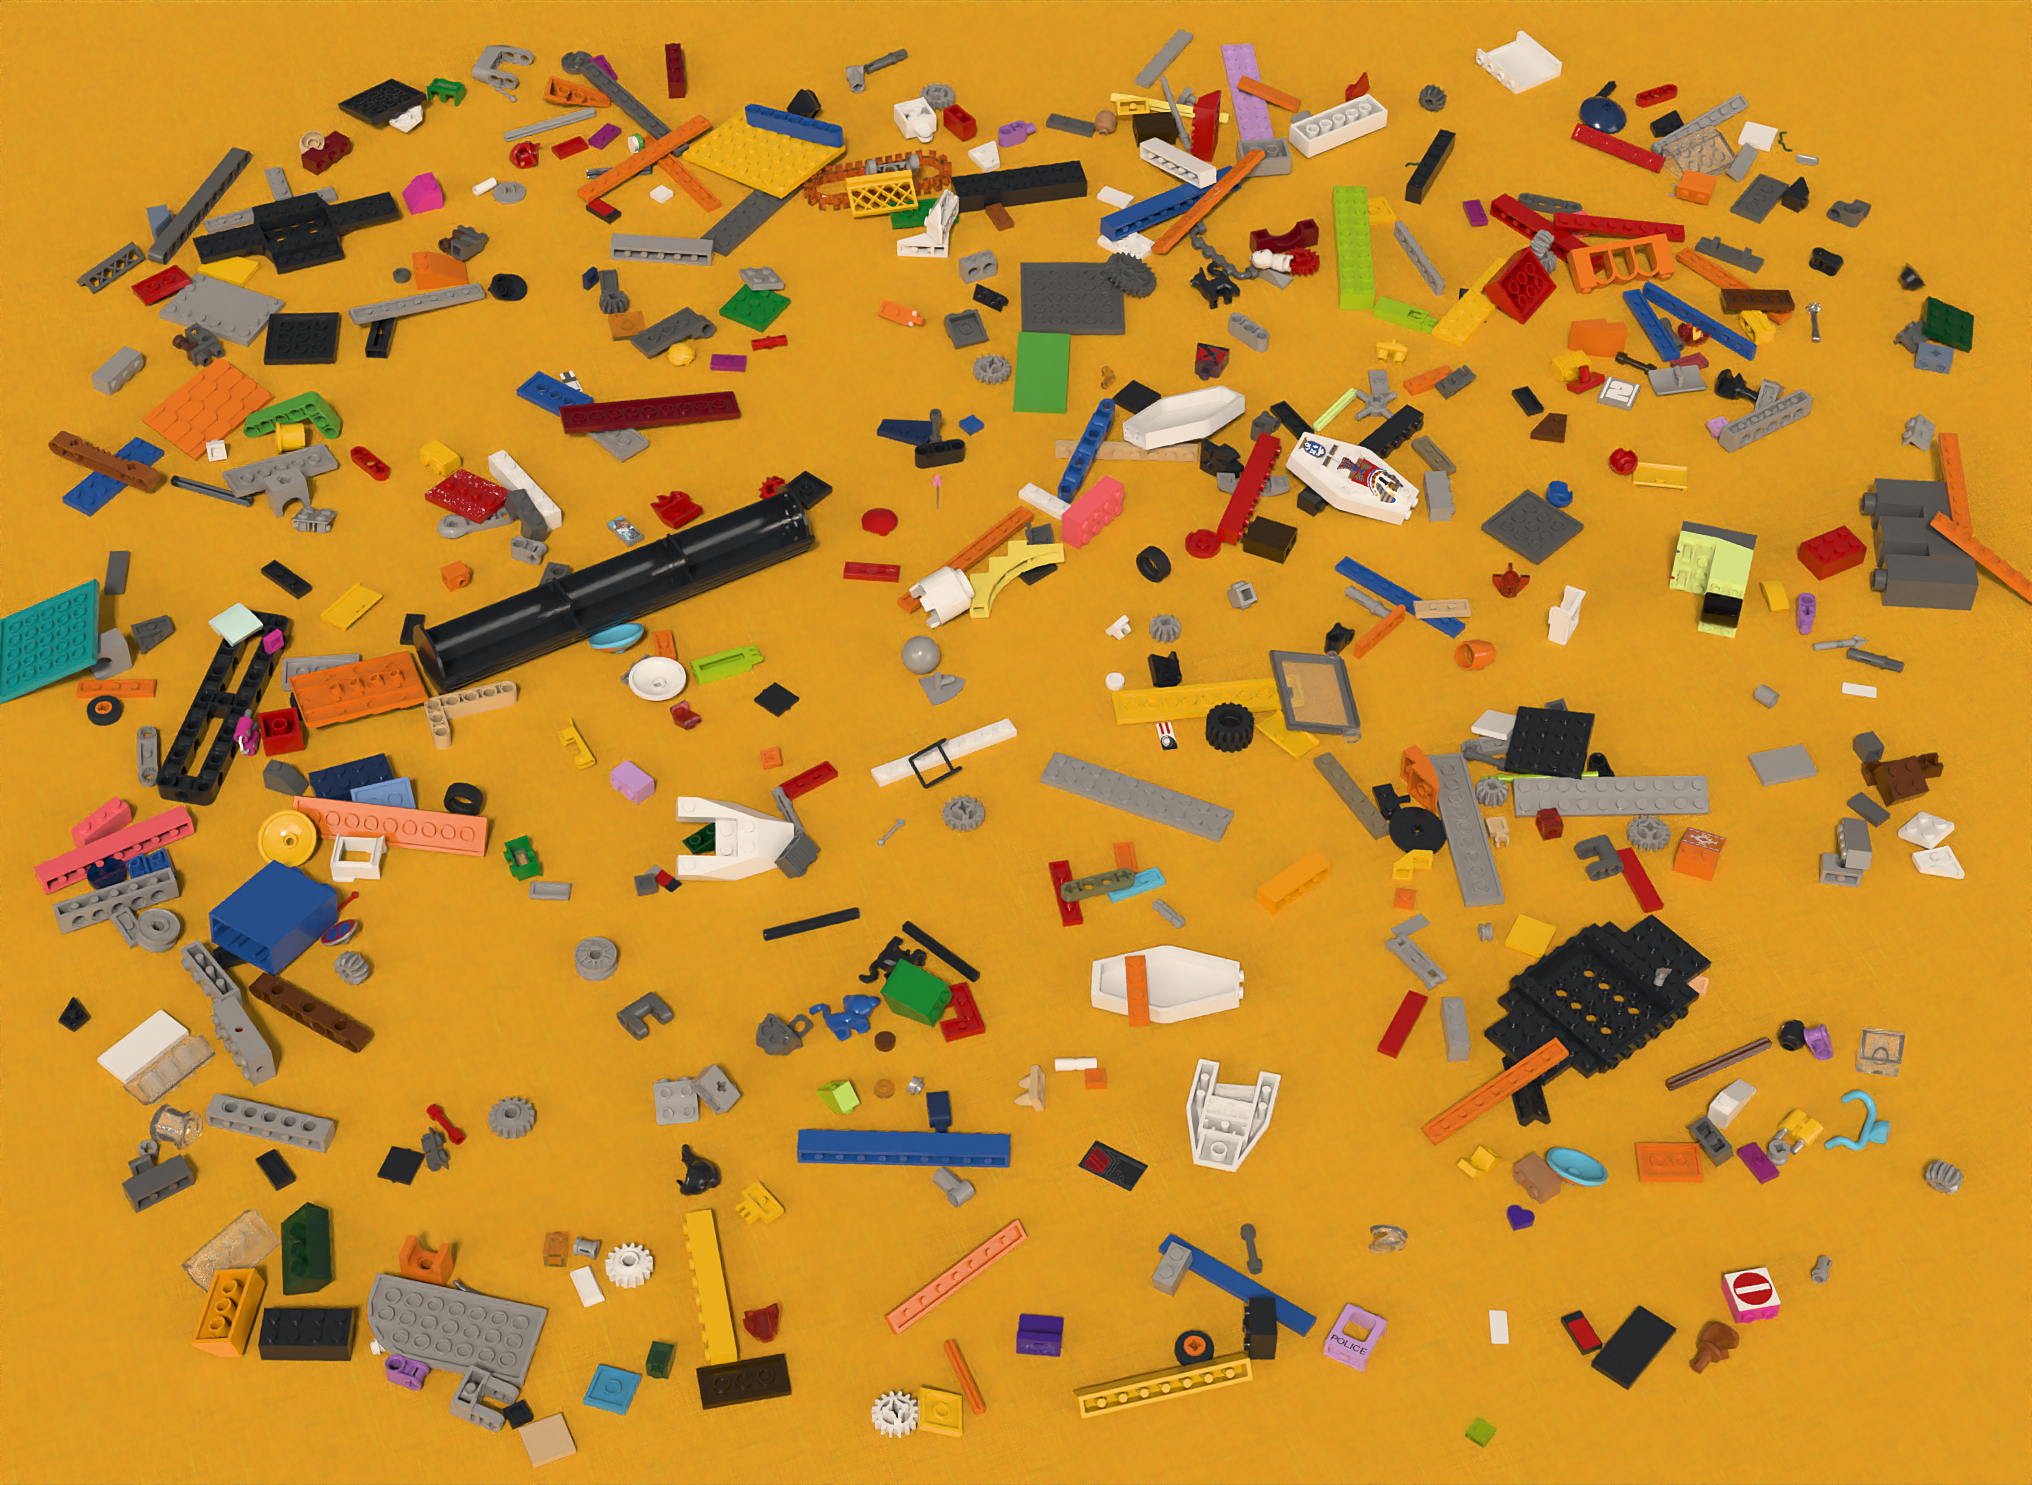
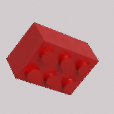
(1832, 553)

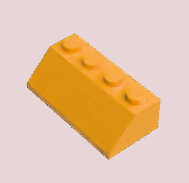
(228, 1312)

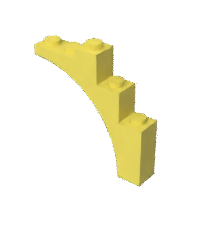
(1004, 569)

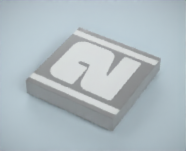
(1619, 393)

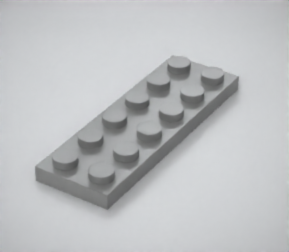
(250, 477)

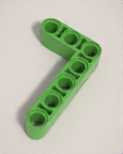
(294, 410)

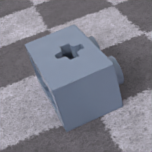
(1934, 358)

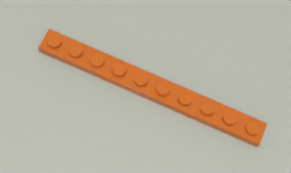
(643, 158)
(1205, 204)
(978, 549)

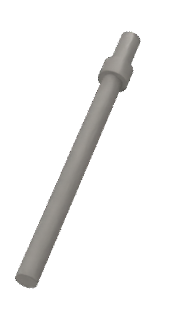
(1184, 136)

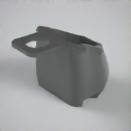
(778, 1038)

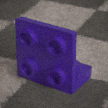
(1039, 1335)

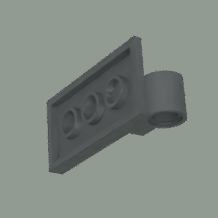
(671, 331)

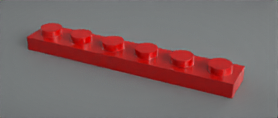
(1618, 148)

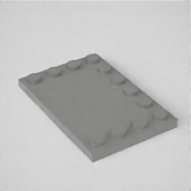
(222, 309)

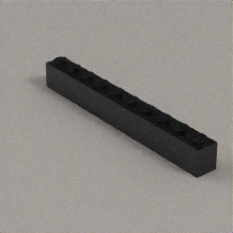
(1381, 442)

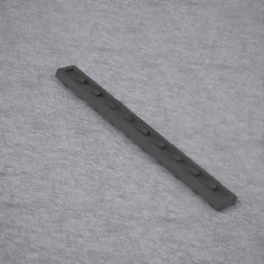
(628, 104)

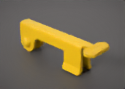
(571, 735)

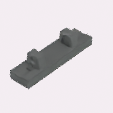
(1728, 254)

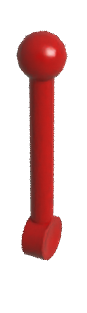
(354, 895)

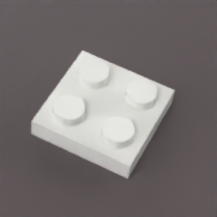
(1926, 830)

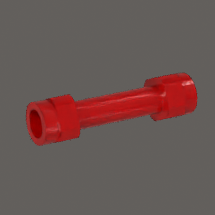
(436, 1114)

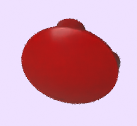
(879, 521)

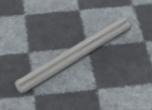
(549, 124)

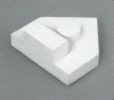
(407, 120)

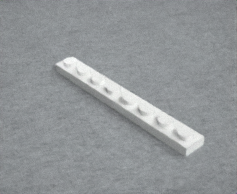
(953, 749)

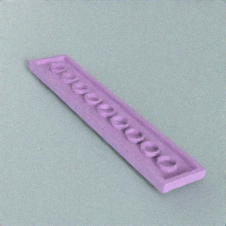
(1249, 110)

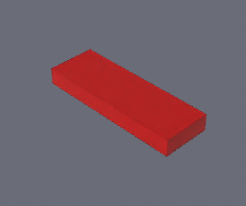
(871, 572)
(809, 780)

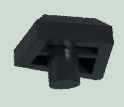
(73, 1016)

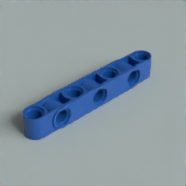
(1086, 450)

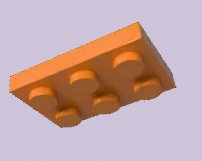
(1669, 1162)

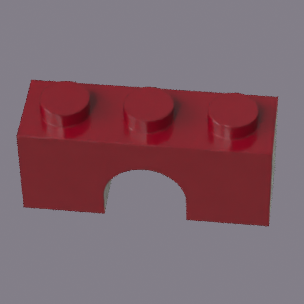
(336, 147)

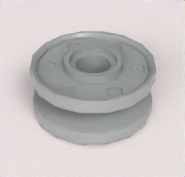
(157, 930)
(595, 959)

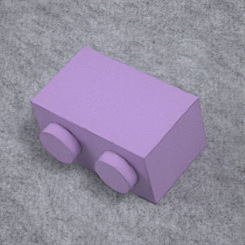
(632, 782)

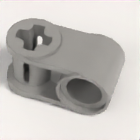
(526, 550)

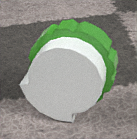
(635, 143)

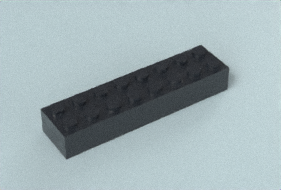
(1020, 186)

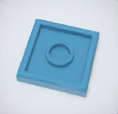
(612, 1389)

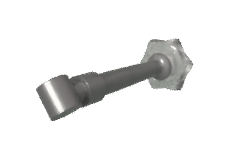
(1813, 309)

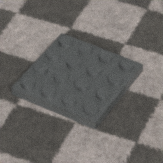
(1532, 527)

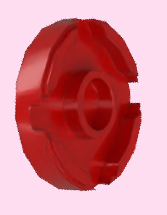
(1202, 544)

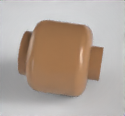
(1105, 122)

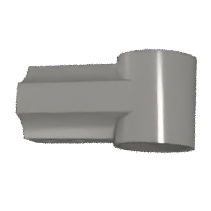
(856, 78)
(955, 1189)

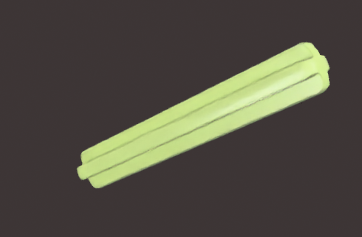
(1331, 412)

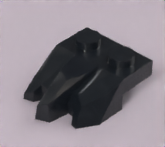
(1219, 459)

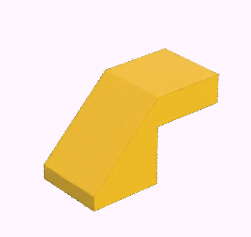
(1414, 859)
(1481, 1162)

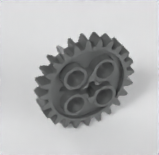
(1130, 274)

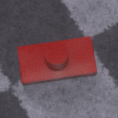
(1586, 380)

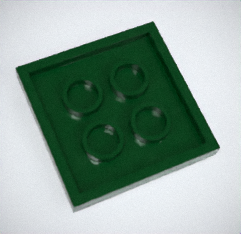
(1948, 324)

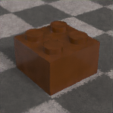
(1900, 781)

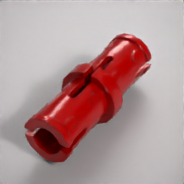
(769, 342)

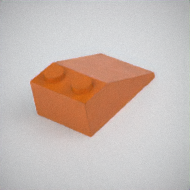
(437, 270)

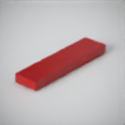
(1639, 881)
(1069, 911)
(1402, 1024)

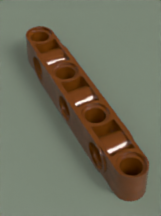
(310, 1012)

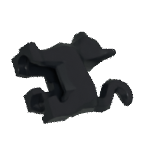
(1216, 287)
(890, 957)

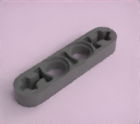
(1532, 201)

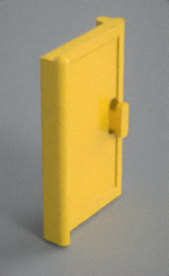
(1660, 475)
(350, 606)
(1294, 742)

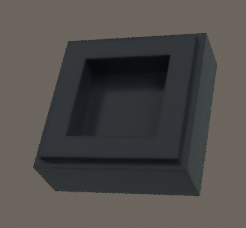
(517, 1414)

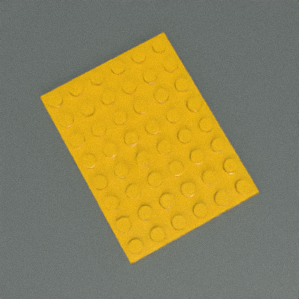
(760, 156)

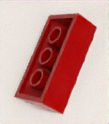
(1206, 126)

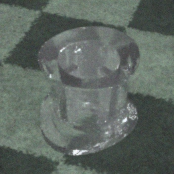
(176, 1127)

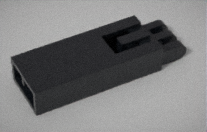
(379, 344)

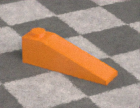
(569, 93)

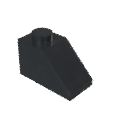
(1796, 196)

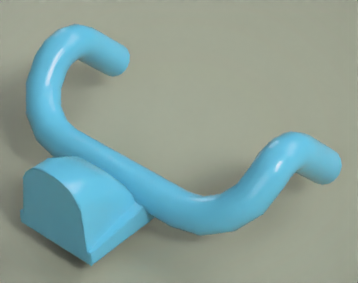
(1872, 1131)

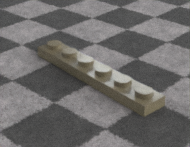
(1352, 795)

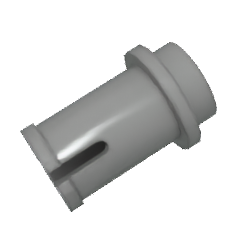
(1820, 1274)

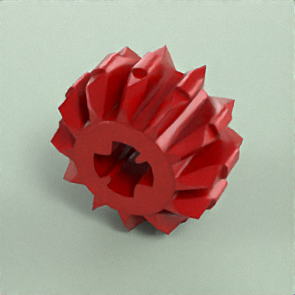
(770, 486)

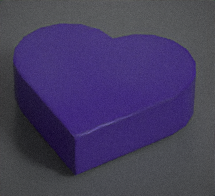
(1519, 1218)

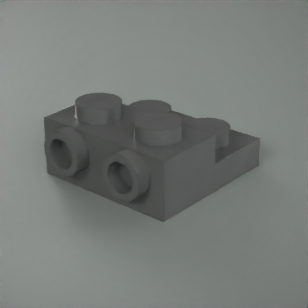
(965, 328)

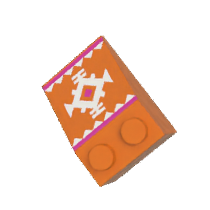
(1699, 854)

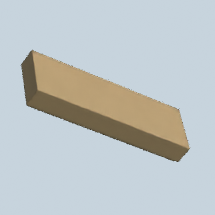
(1442, 608)

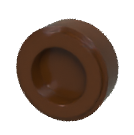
(884, 1041)

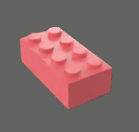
(1092, 512)

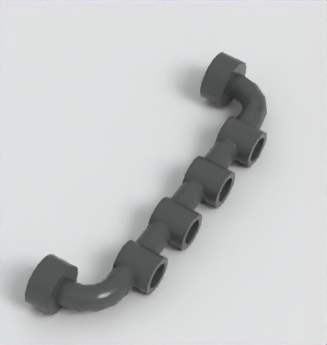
(1208, 251)

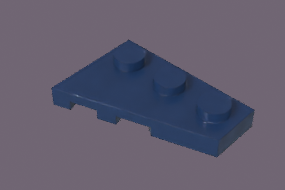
(906, 431)

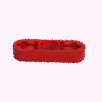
(1664, 92)
(383, 469)

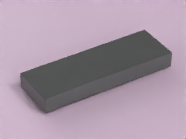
(1070, 125)
(116, 572)

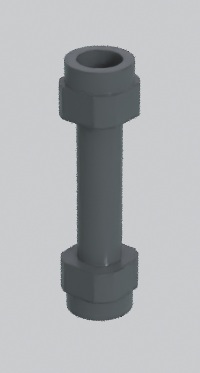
(1677, 340)
(935, 416)
(1470, 754)
(1248, 1234)

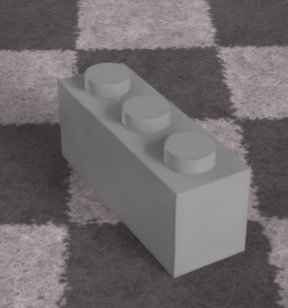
(117, 370)
(1438, 496)
(1455, 1029)

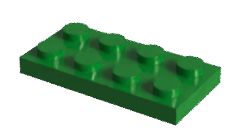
(913, 217)

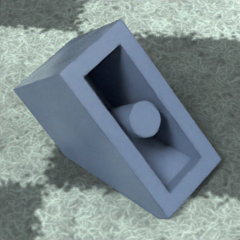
(159, 219)

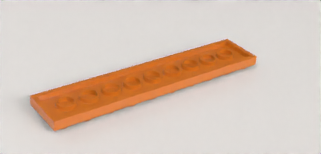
(399, 825)

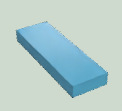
(1143, 882)

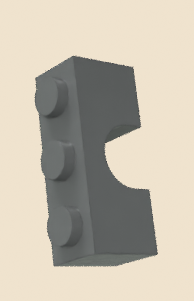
(521, 506)

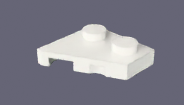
(1938, 862)

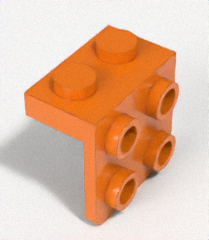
(1696, 187)

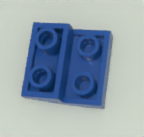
(145, 864)

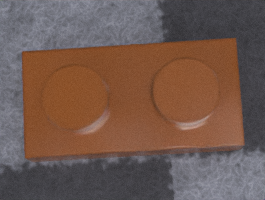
(999, 217)

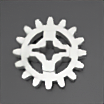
(885, 1418)

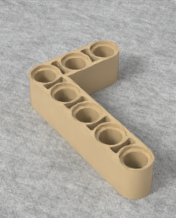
(465, 703)

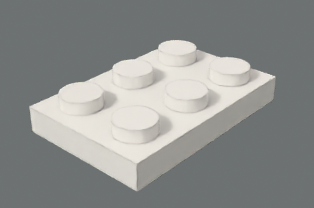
(1133, 244)

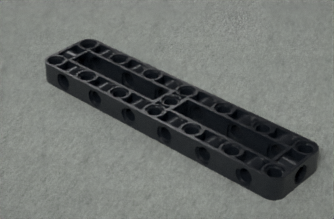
(215, 703)

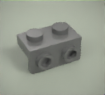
(1912, 336)
(1039, 535)

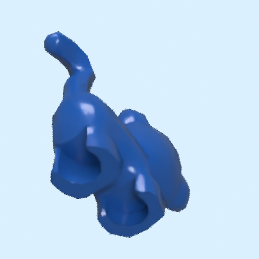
(856, 1009)

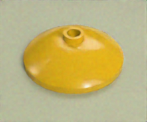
(279, 830)

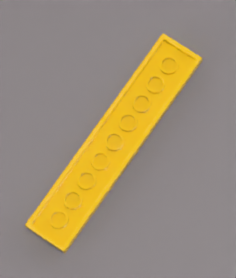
(1193, 700)

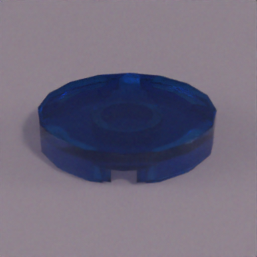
(111, 873)

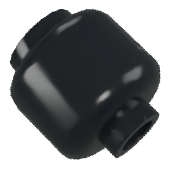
(1792, 1035)

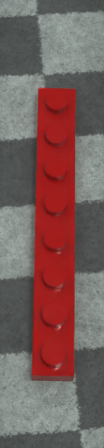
(1617, 226)

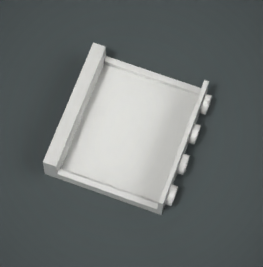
(1520, 63)

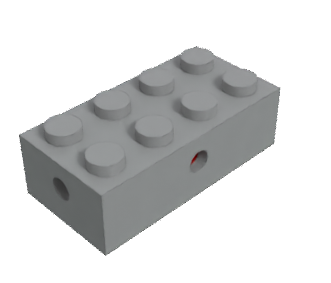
(243, 1041)

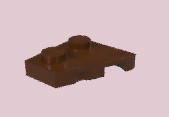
(1551, 428)

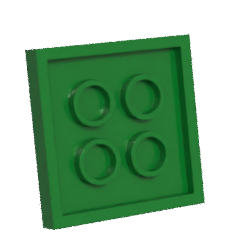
(755, 308)

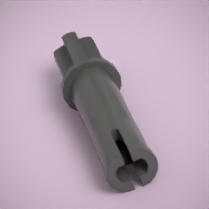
(891, 58)
(1876, 660)

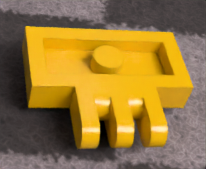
(758, 1204)

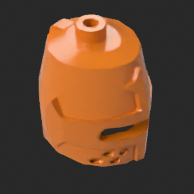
(1479, 654)

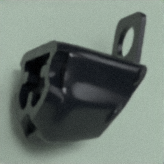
(805, 104)

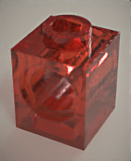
(1549, 824)

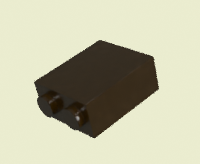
(1153, 125)
(1269, 539)

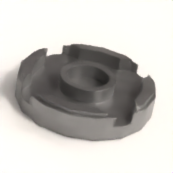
(573, 62)

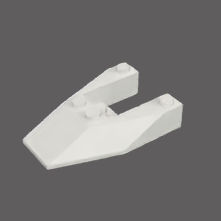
(744, 840)
(1225, 1128)

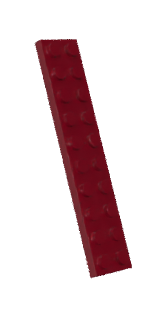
(648, 412)

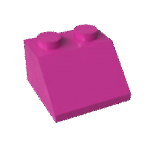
(423, 194)

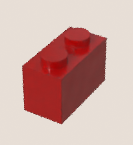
(959, 122)

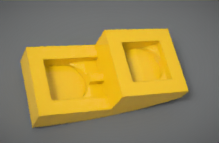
(1775, 596)

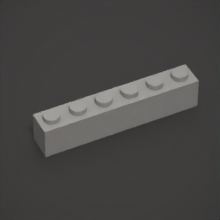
(662, 249)

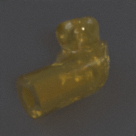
(1109, 377)

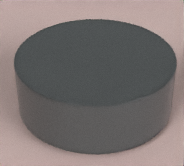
(401, 275)

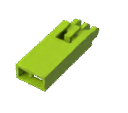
(1404, 315)
(725, 664)

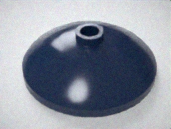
(1603, 114)

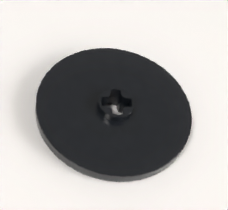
(1410, 819)

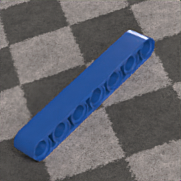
(794, 125)

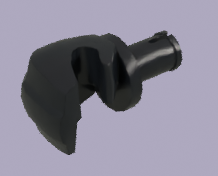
(1734, 388)

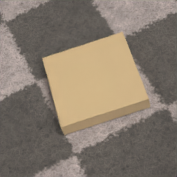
(547, 1440)

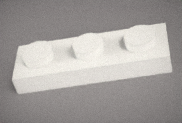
(1044, 500)

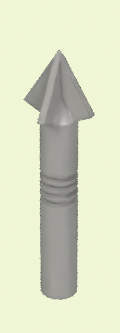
(1856, 642)

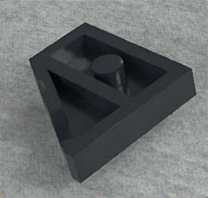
(1666, 124)

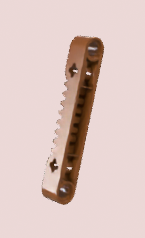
(128, 472)

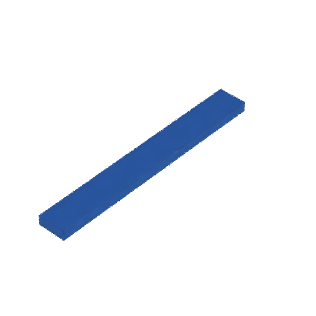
(1698, 319)
(1394, 594)
(1242, 1287)

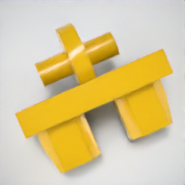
(1391, 350)

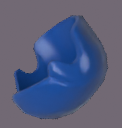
(1558, 494)

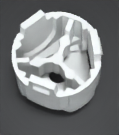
(943, 594)

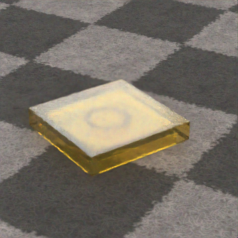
(626, 325)

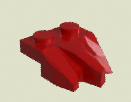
(675, 509)

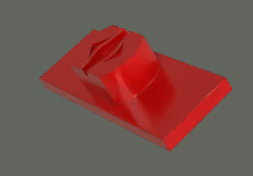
(1359, 89)

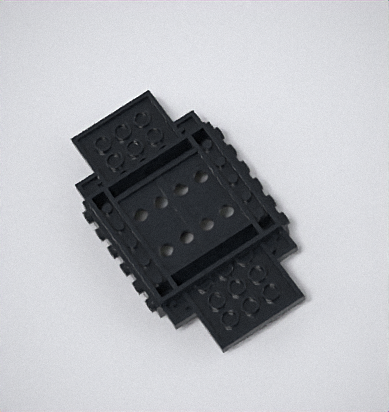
(1628, 967)

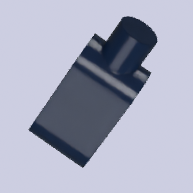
(938, 1111)

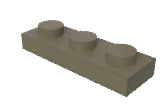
(1433, 455)

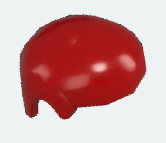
(1623, 461)

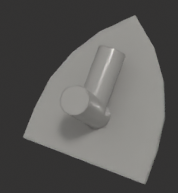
(941, 687)

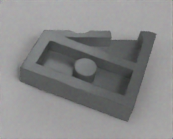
(151, 632)

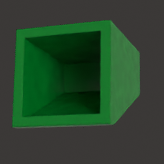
(916, 993)

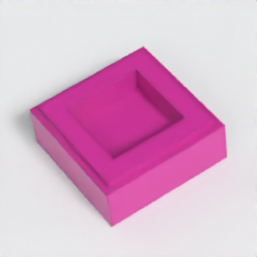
(273, 641)

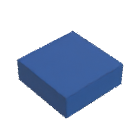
(971, 424)

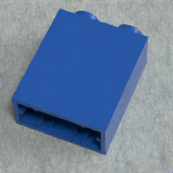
(274, 917)

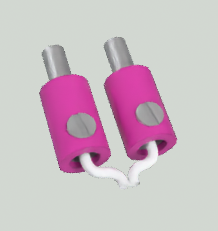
(247, 734)

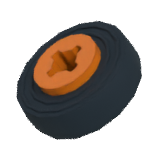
(1186, 1344)

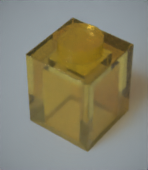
(555, 1249)

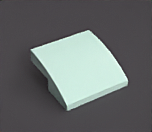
(236, 624)

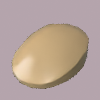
(311, 139)

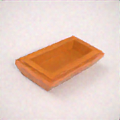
(1125, 856)

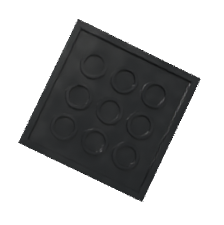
(382, 101)
(301, 338)
(1550, 742)

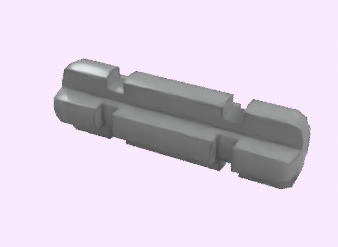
(1168, 913)

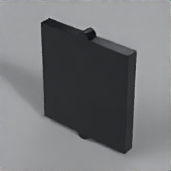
(776, 699)
(401, 1165)

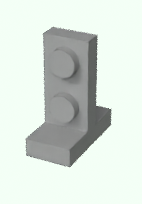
(1769, 393)

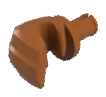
(1714, 1345)

